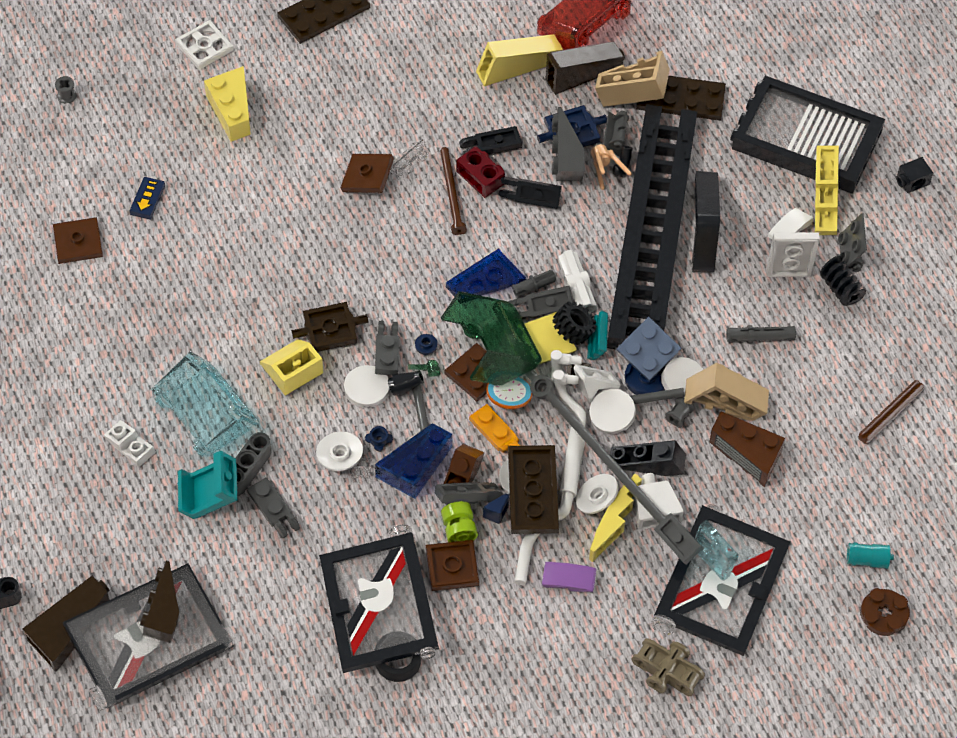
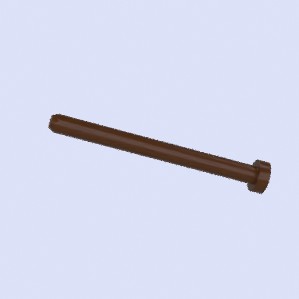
(458, 226)

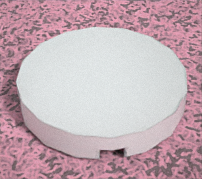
(677, 372)
(365, 387)
(612, 411)

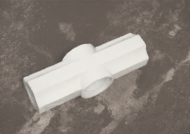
(577, 279)

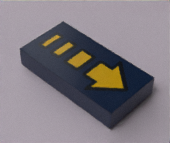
(147, 198)

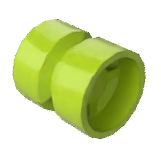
(459, 522)

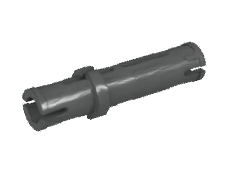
(760, 333)

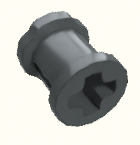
(65, 86)
(679, 412)

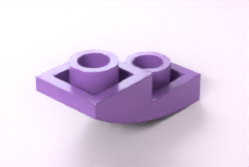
(571, 576)

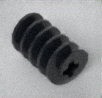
(842, 282)

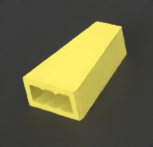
(515, 57)

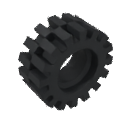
(574, 323)

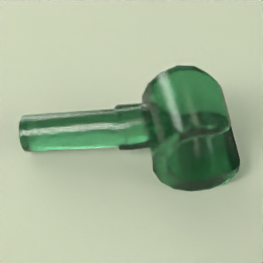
(432, 367)

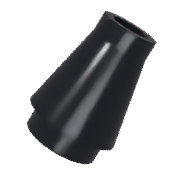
(404, 382)

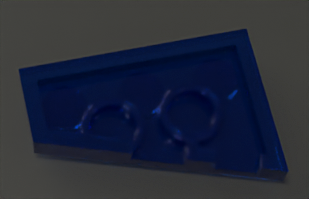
(486, 276)

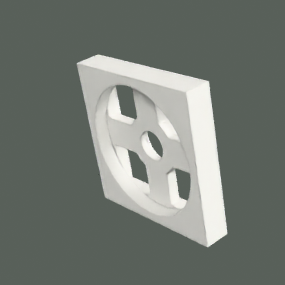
(207, 27)

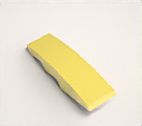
(826, 190)
(612, 523)

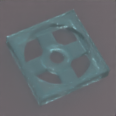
(716, 561)

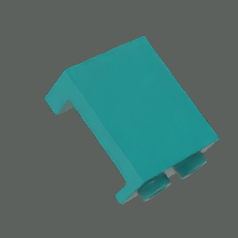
(208, 487)

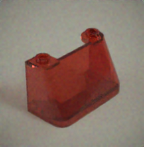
(578, 19)

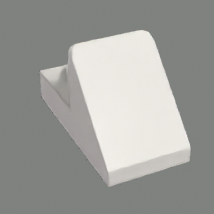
(593, 380)

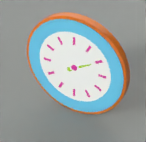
(510, 395)

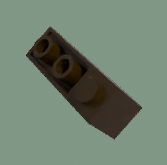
(164, 609)

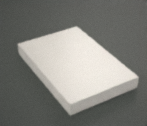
(792, 254)

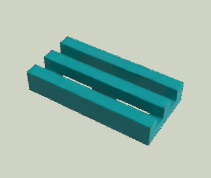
(598, 340)

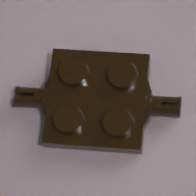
(330, 326)

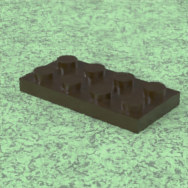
(313, 17)
(692, 95)
(533, 489)

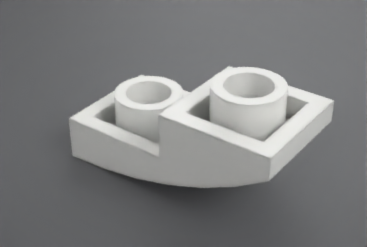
(792, 222)
(129, 443)

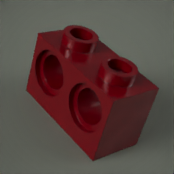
(480, 171)

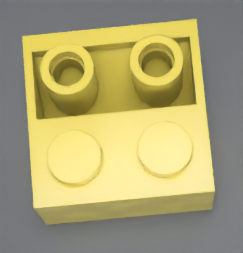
(293, 365)

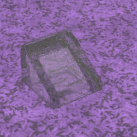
(364, 471)

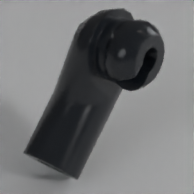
(625, 158)

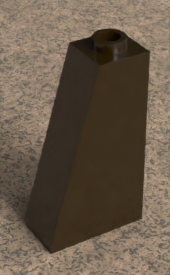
(581, 65)
(47, 630)

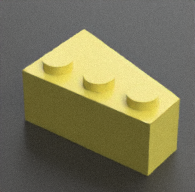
(229, 101)

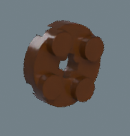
(889, 599)

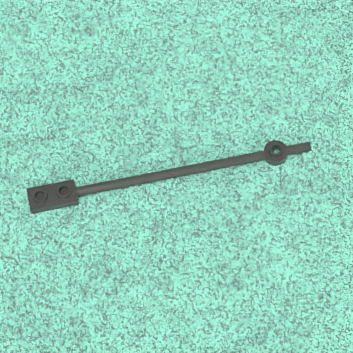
(669, 527)

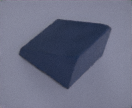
(496, 509)

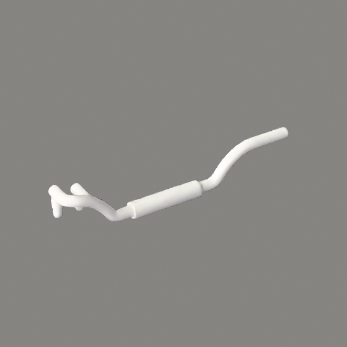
(573, 455)

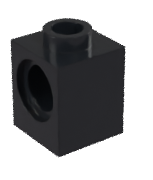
(914, 175)

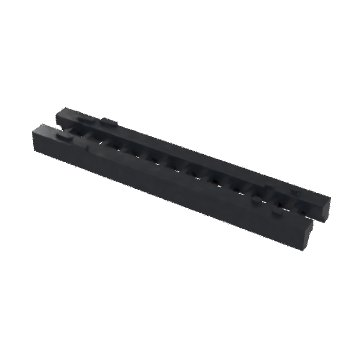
(638, 216)

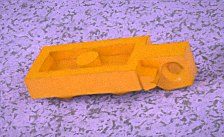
(494, 428)

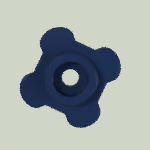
(378, 431)

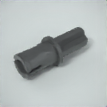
(534, 283)

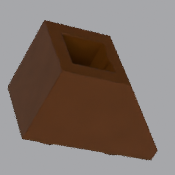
(464, 465)

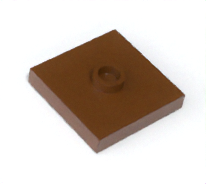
(367, 173)
(77, 240)
(452, 565)

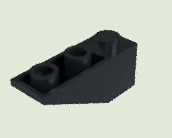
(659, 458)

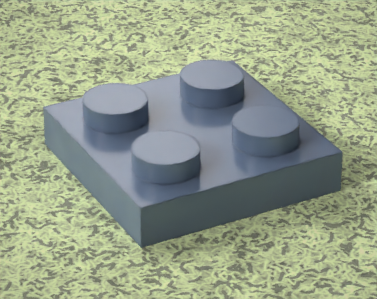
(649, 349)

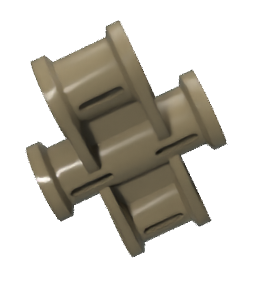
(668, 667)

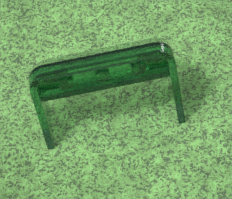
(502, 332)

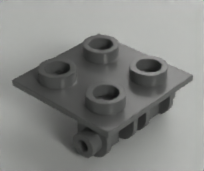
(853, 244)

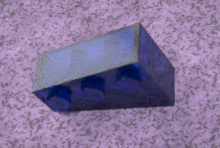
(415, 461)

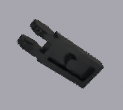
(493, 141)
(532, 192)

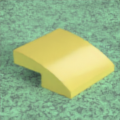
(547, 339)

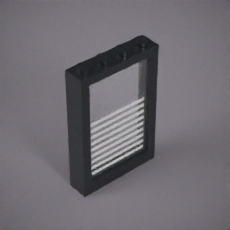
(789, 123)

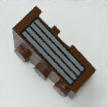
(747, 445)

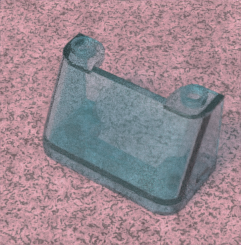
(204, 404)

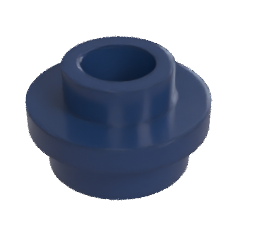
(426, 349)

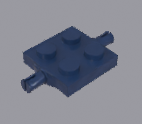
(581, 122)

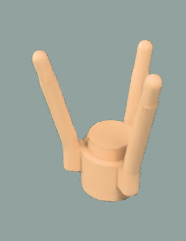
(602, 158)

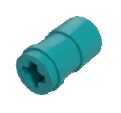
(869, 555)

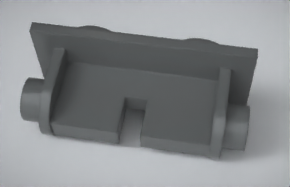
(615, 131)

